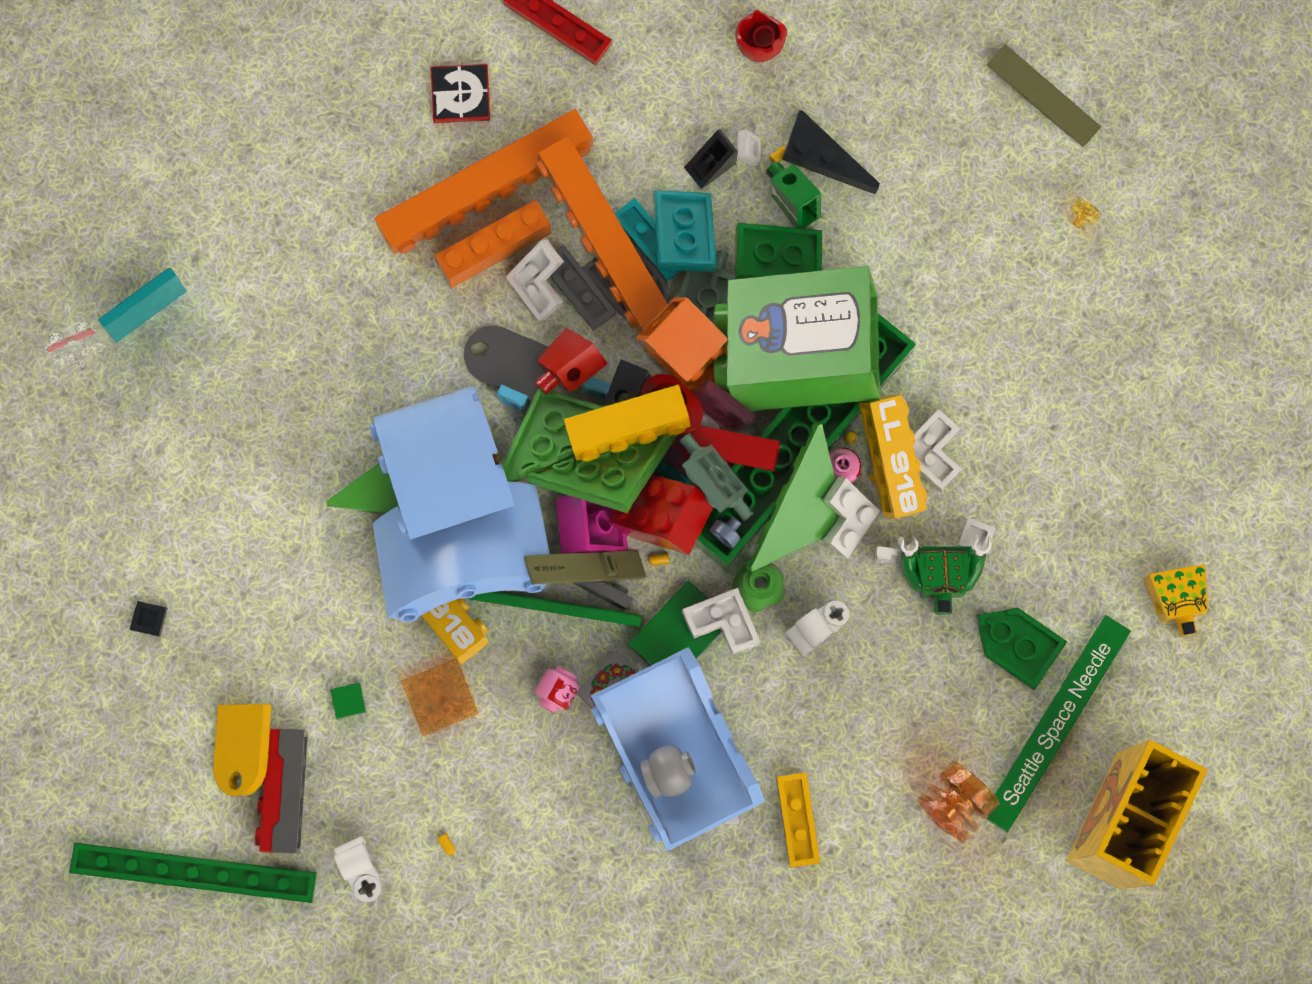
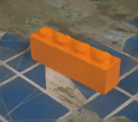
(493, 244)

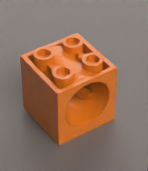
(682, 339)

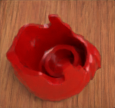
(765, 32)

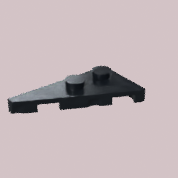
(816, 151)

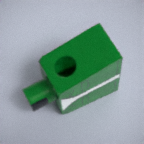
(795, 194)

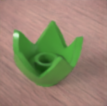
(759, 598)

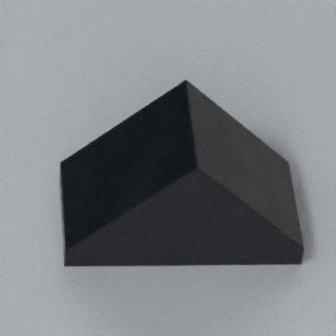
(712, 159)

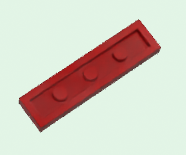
(563, 27)

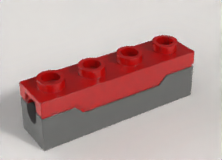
(283, 793)

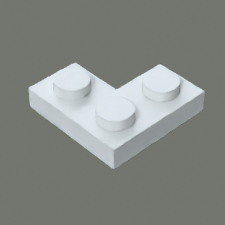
(531, 277)
(928, 444)
(854, 519)
(724, 613)

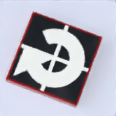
(460, 93)

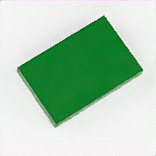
(776, 250)
(668, 631)

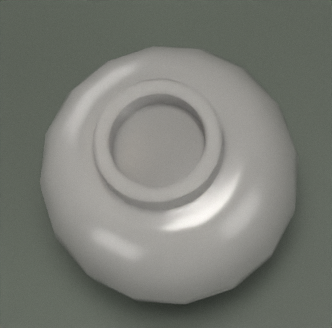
(668, 771)

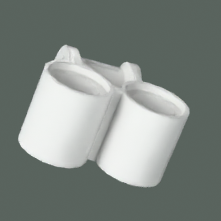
(817, 626)
(357, 865)

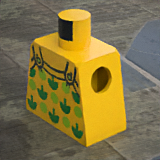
(1179, 596)

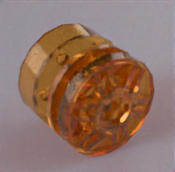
(962, 797)

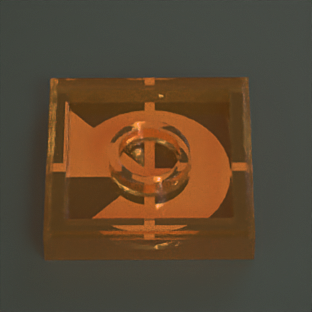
(439, 697)

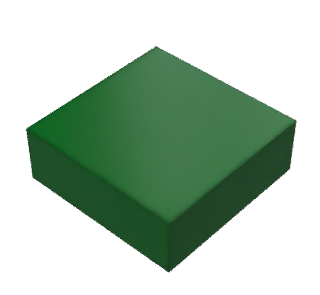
(348, 701)

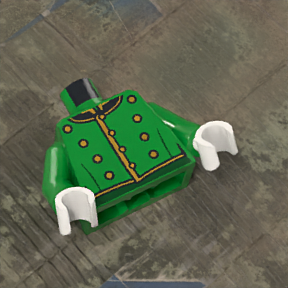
(943, 570)

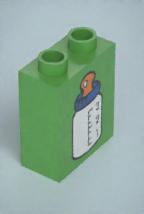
(800, 339)

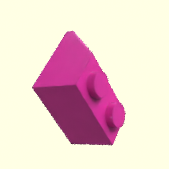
(586, 527)

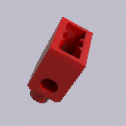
(569, 362)

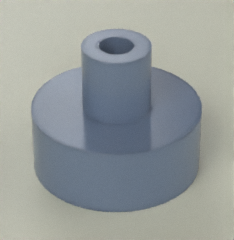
(726, 532)

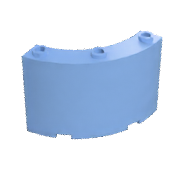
(441, 462)
(460, 559)
(675, 707)

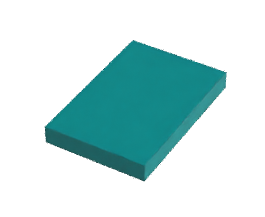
(684, 231)
(142, 305)

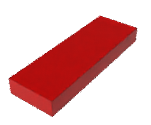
(739, 447)

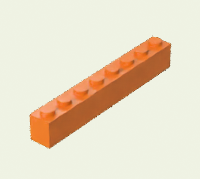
(477, 185)
(601, 233)

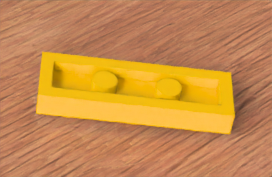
(798, 820)

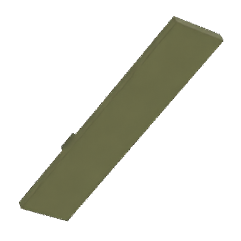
(1043, 95)
(584, 567)

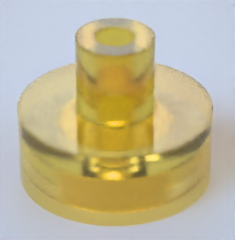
(1085, 213)

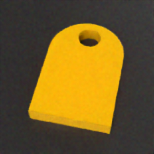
(241, 747)

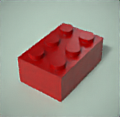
(665, 515)

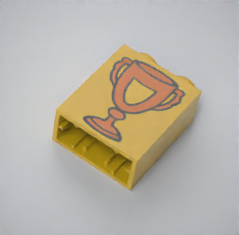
(1137, 815)

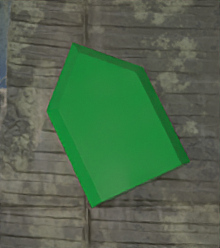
(1019, 644)

